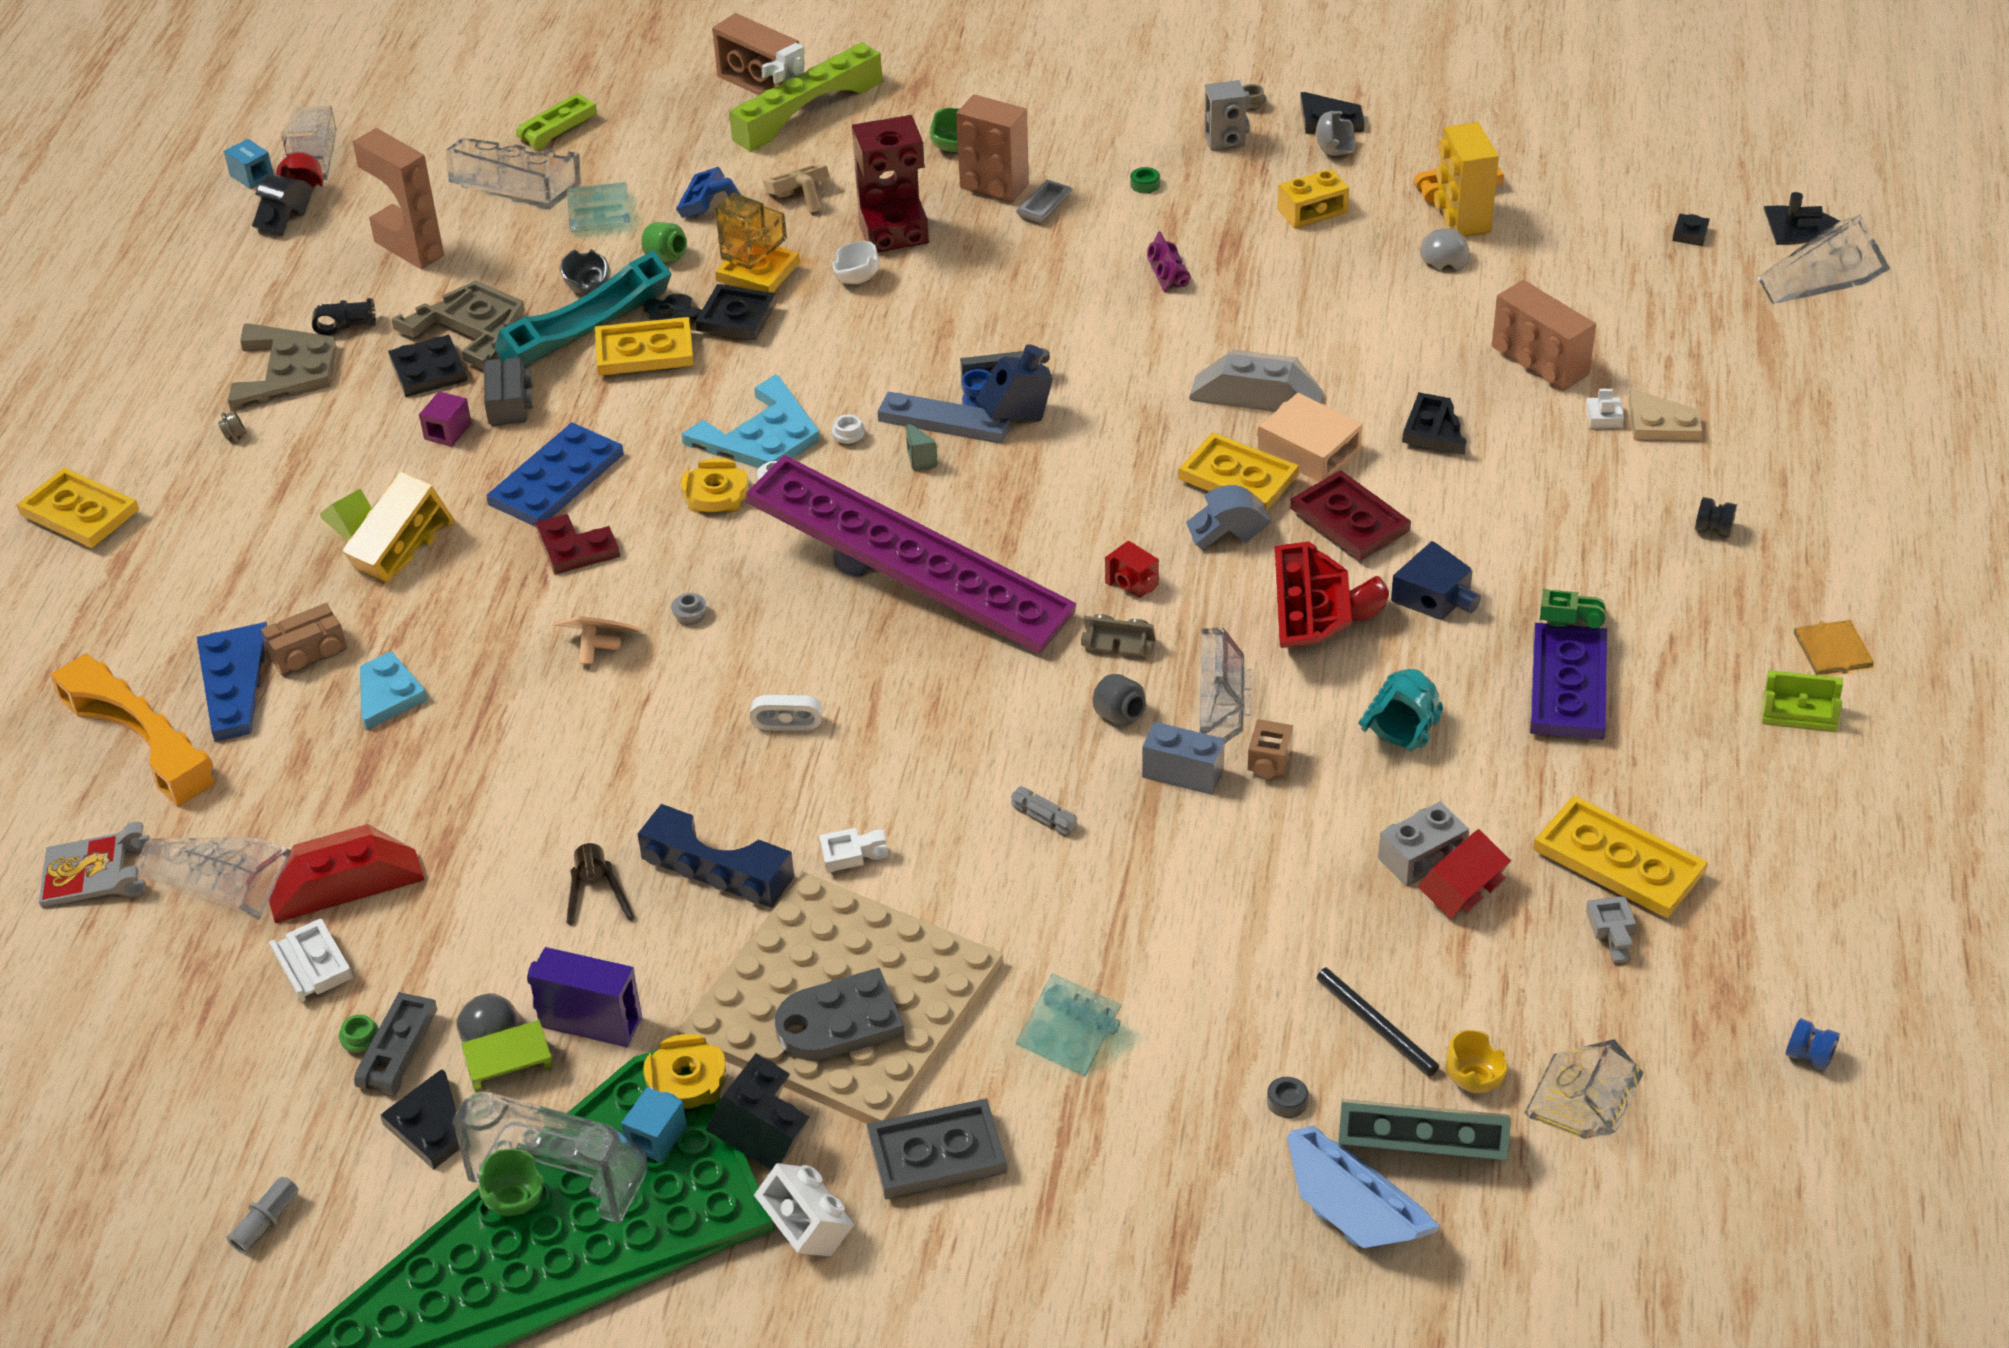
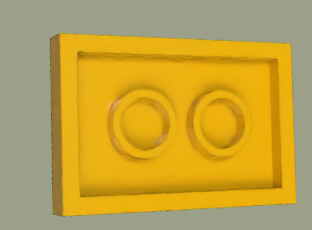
(643, 346)
(1228, 462)
(77, 507)

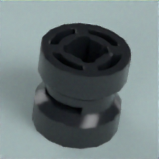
(1719, 517)

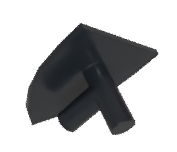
(1796, 223)

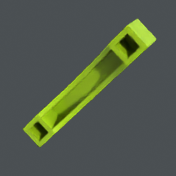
(762, 117)

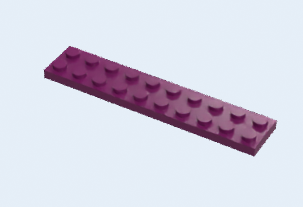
(911, 553)

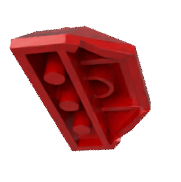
(1310, 595)
(341, 871)

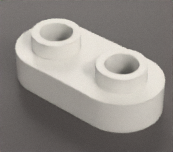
(786, 712)

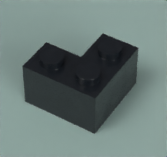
(754, 1116)

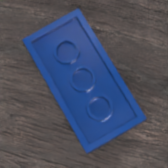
(555, 474)

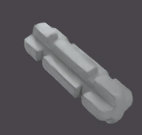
(1044, 810)

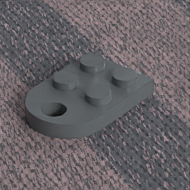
(839, 1017)

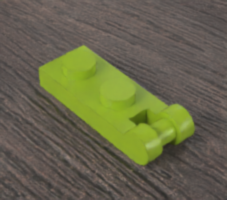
(556, 121)

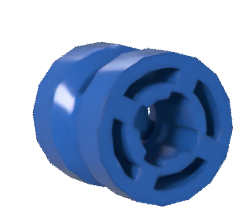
(971, 385)
(1821, 1048)

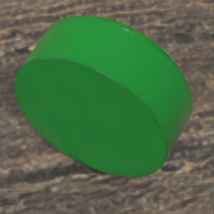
(1145, 180)

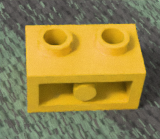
(1313, 198)

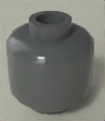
(1119, 699)

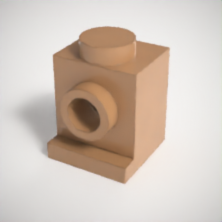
(1266, 757)

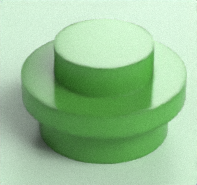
(357, 1033)

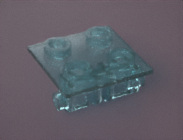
(1069, 1024)

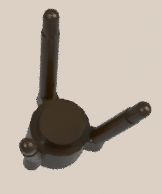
(590, 868)

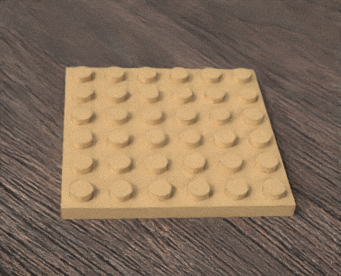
(828, 935)

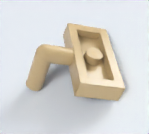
(806, 177)

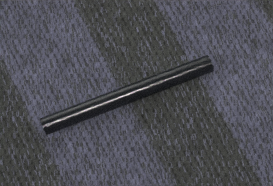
(1378, 1022)

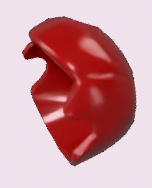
(302, 167)
(1368, 599)

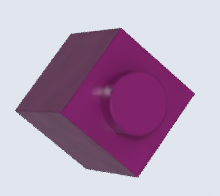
(445, 418)

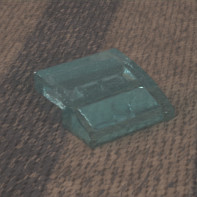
(598, 207)

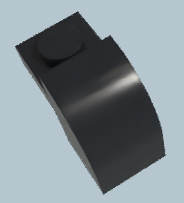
(279, 198)

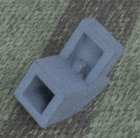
(1228, 509)

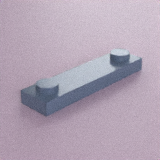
(942, 417)

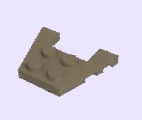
(471, 310)
(296, 363)

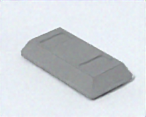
(1044, 201)

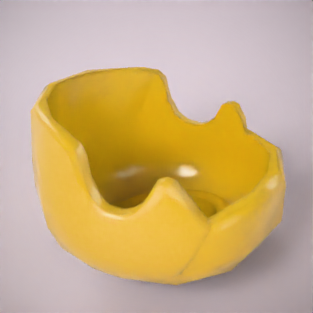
(1474, 1062)

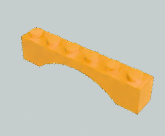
(95, 693)

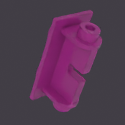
(1167, 263)

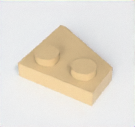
(1662, 419)

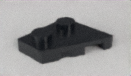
(1314, 106)
(1434, 425)
(426, 1120)

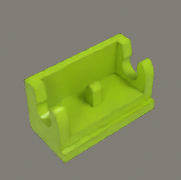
(1802, 701)
(506, 1052)

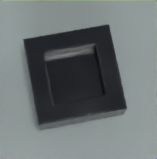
(1691, 229)

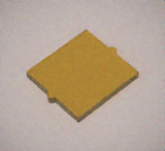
(1833, 647)

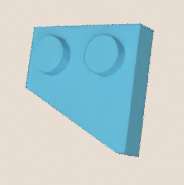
(387, 690)

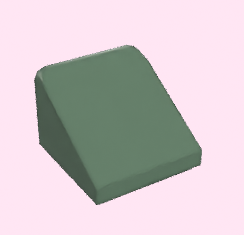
(920, 449)

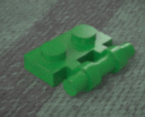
(1566, 607)

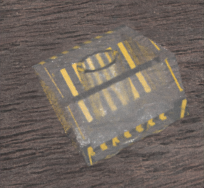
(1586, 1090)

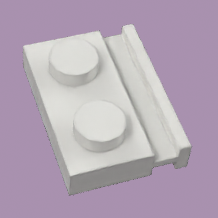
(311, 960)

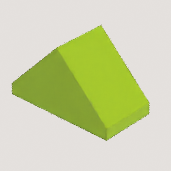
(347, 514)

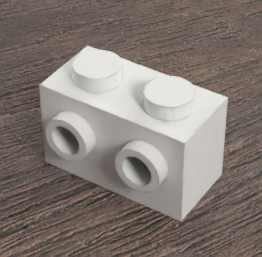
(804, 1209)

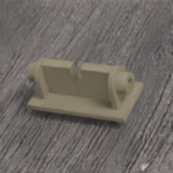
(1134, 635)

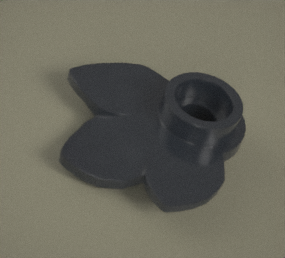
(672, 307)

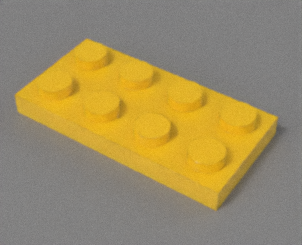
(1620, 856)

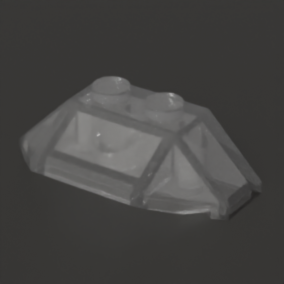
(1223, 685)

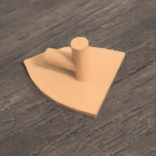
(591, 640)

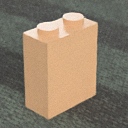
(1310, 436)

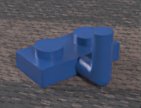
(702, 190)

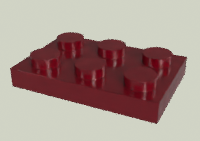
(1350, 515)

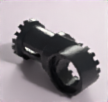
(343, 315)

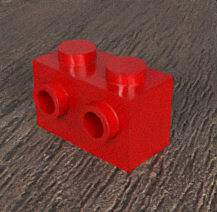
(1465, 874)

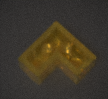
(748, 230)

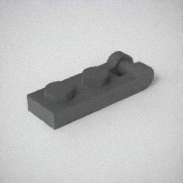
(395, 1043)

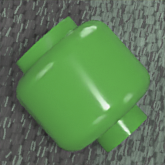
(665, 239)

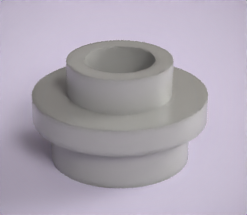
(689, 608)

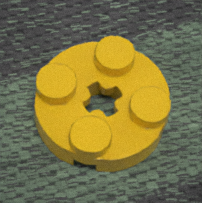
(726, 497)
(702, 1058)

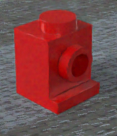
(1132, 569)

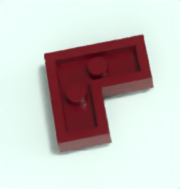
(572, 550)

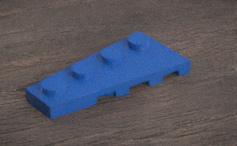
(231, 677)

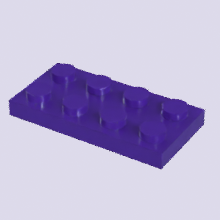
(1569, 681)

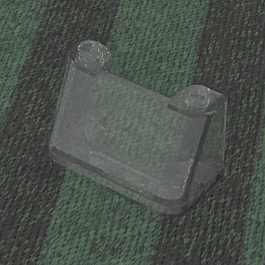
(555, 1139)

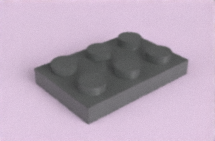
(936, 1148)

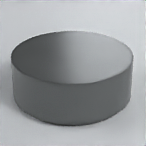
(1287, 1097)

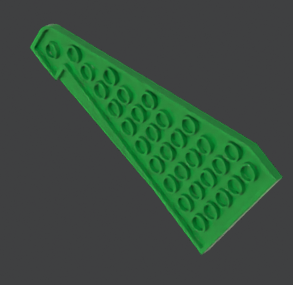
(504, 1278)

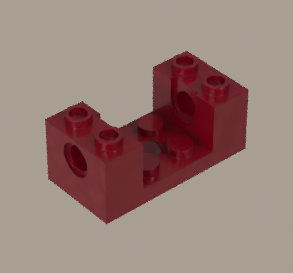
(890, 207)

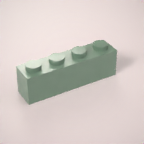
(1424, 1129)

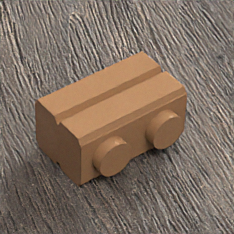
(303, 639)

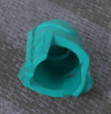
(1404, 703)

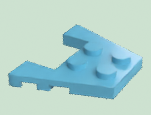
(766, 437)

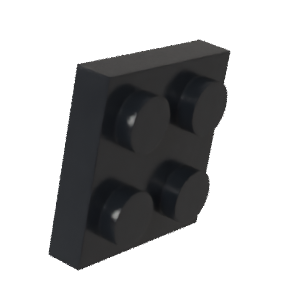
(736, 312)
(427, 365)

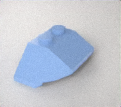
(1353, 1193)

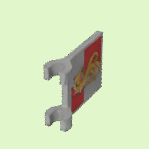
(92, 868)

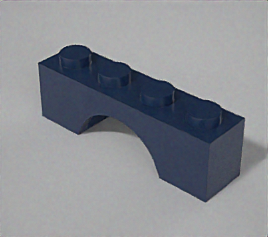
(753, 872)

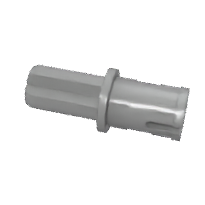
(262, 1215)

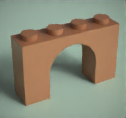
(414, 228)

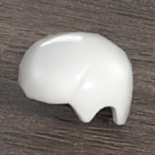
(856, 262)

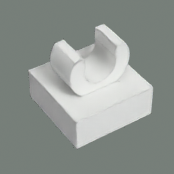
(1604, 411)

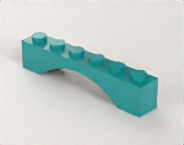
(543, 334)

